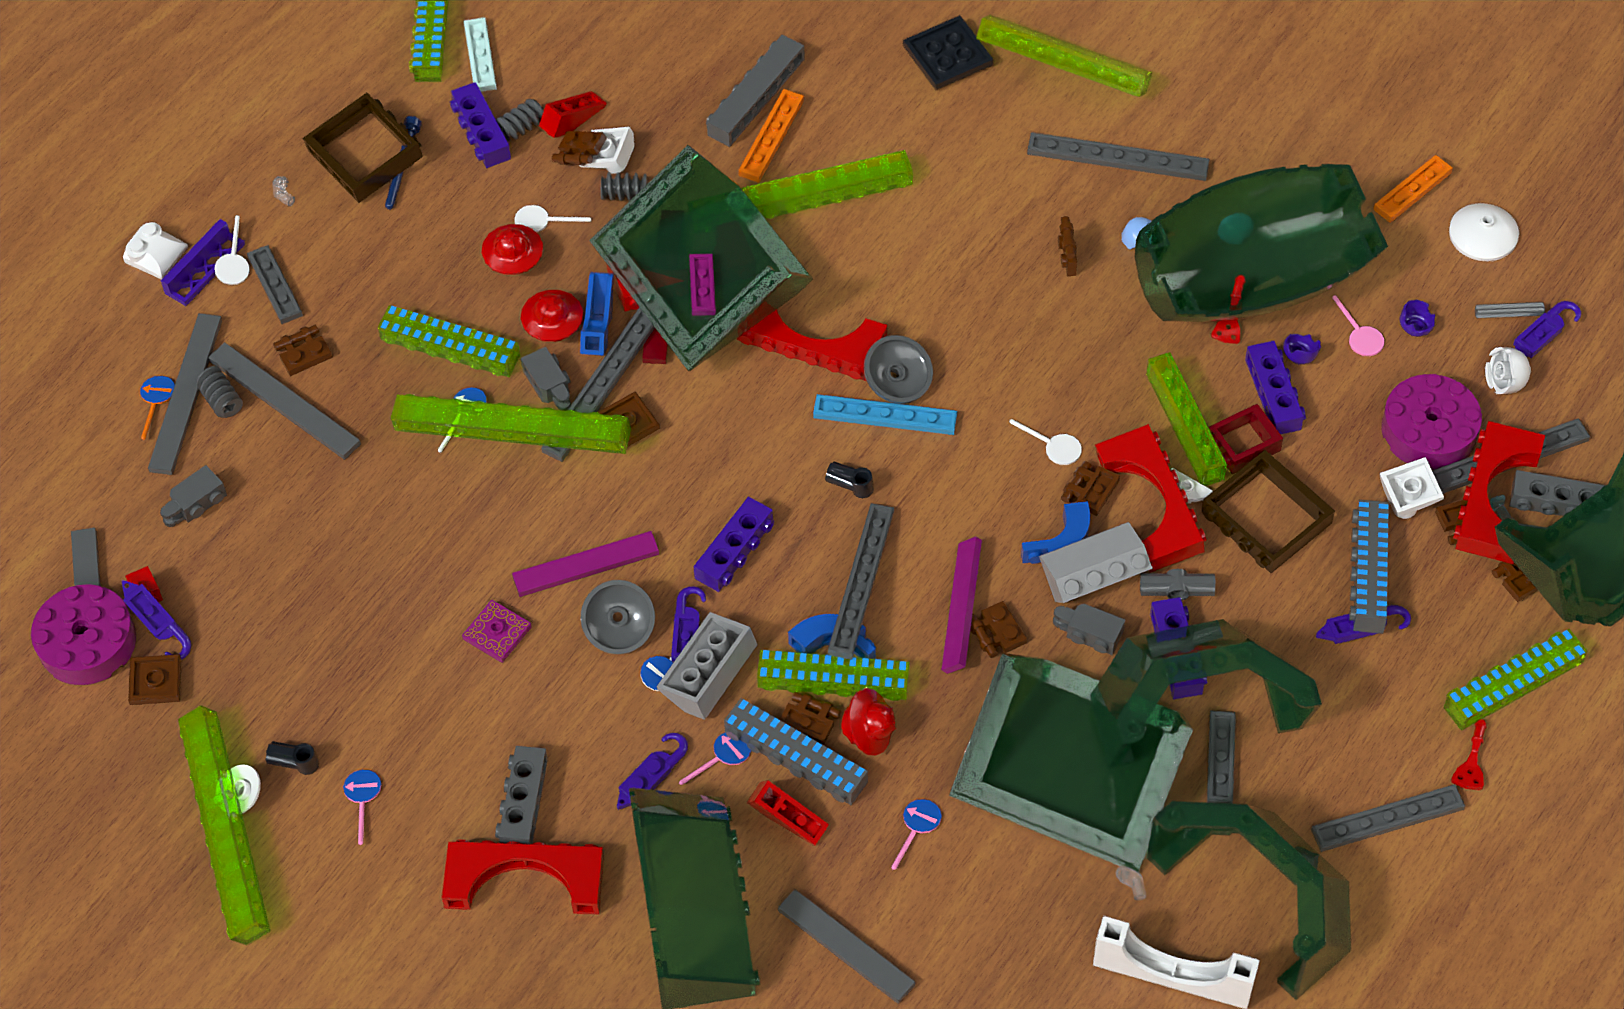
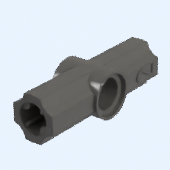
(1177, 584)

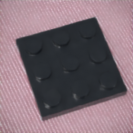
(947, 52)

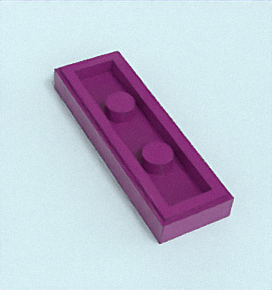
(702, 284)

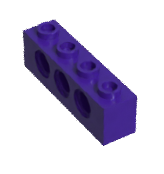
(480, 125)
(1259, 359)
(721, 550)
(1168, 613)

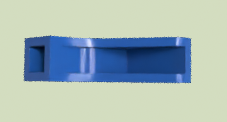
(598, 314)

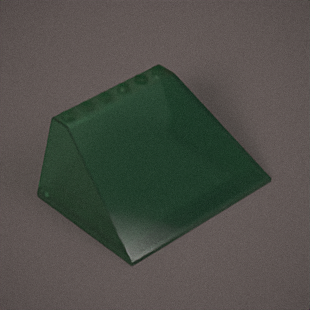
(699, 211)
(1045, 766)

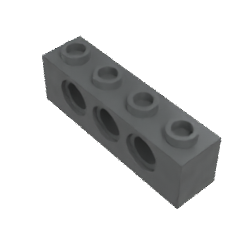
(1550, 489)
(524, 760)

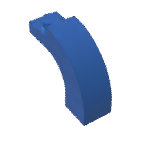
(1076, 523)
(818, 631)

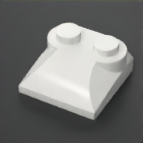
(615, 150)
(153, 250)
(1410, 488)

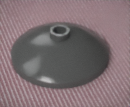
(906, 360)
(623, 598)

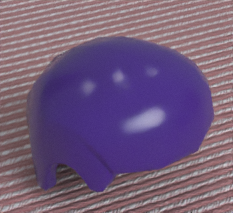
(1416, 318)
(1301, 348)

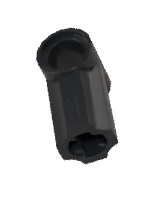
(850, 478)
(291, 757)

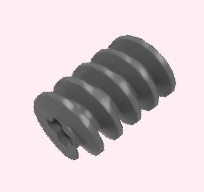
(520, 118)
(622, 186)
(219, 392)

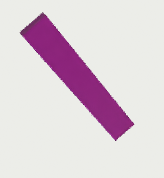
(585, 563)
(961, 605)

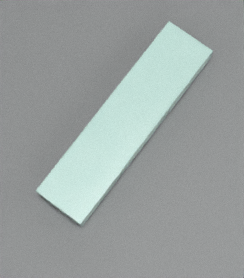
(480, 54)

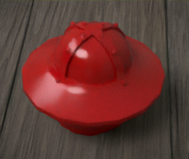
(512, 249)
(551, 315)
(868, 722)

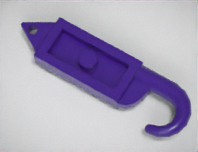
(1544, 329)
(154, 616)
(685, 621)
(1341, 628)
(652, 770)

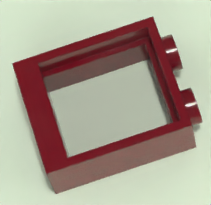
(1262, 426)

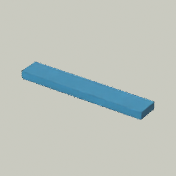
(885, 414)

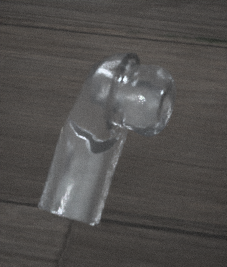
(279, 190)
(1132, 879)

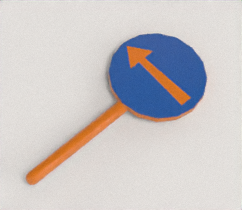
(155, 391)

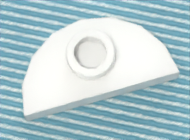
(1194, 490)

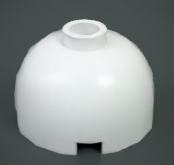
(1507, 370)

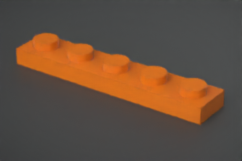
(771, 135)

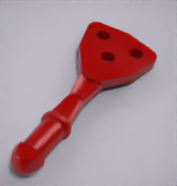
(1234, 330)
(1471, 764)

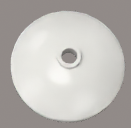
(1483, 232)

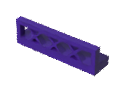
(193, 263)

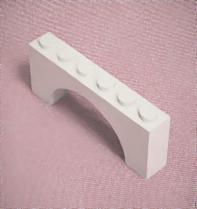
(1221, 981)

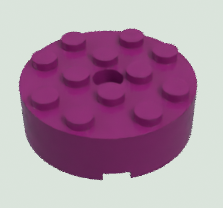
(1431, 420)
(106, 636)

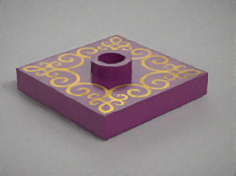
(496, 631)

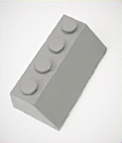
(1095, 562)
(707, 665)

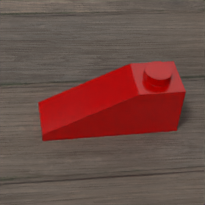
(570, 113)
(787, 812)

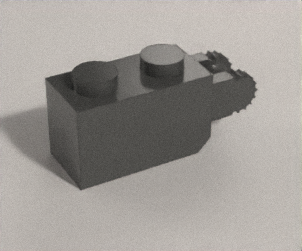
(547, 378)
(193, 497)
(1090, 627)

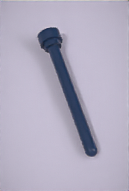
(413, 125)

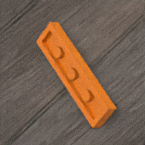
(1412, 188)

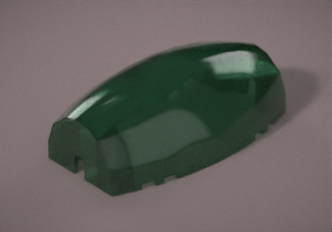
(1277, 227)

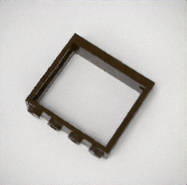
(344, 120)
(1291, 486)

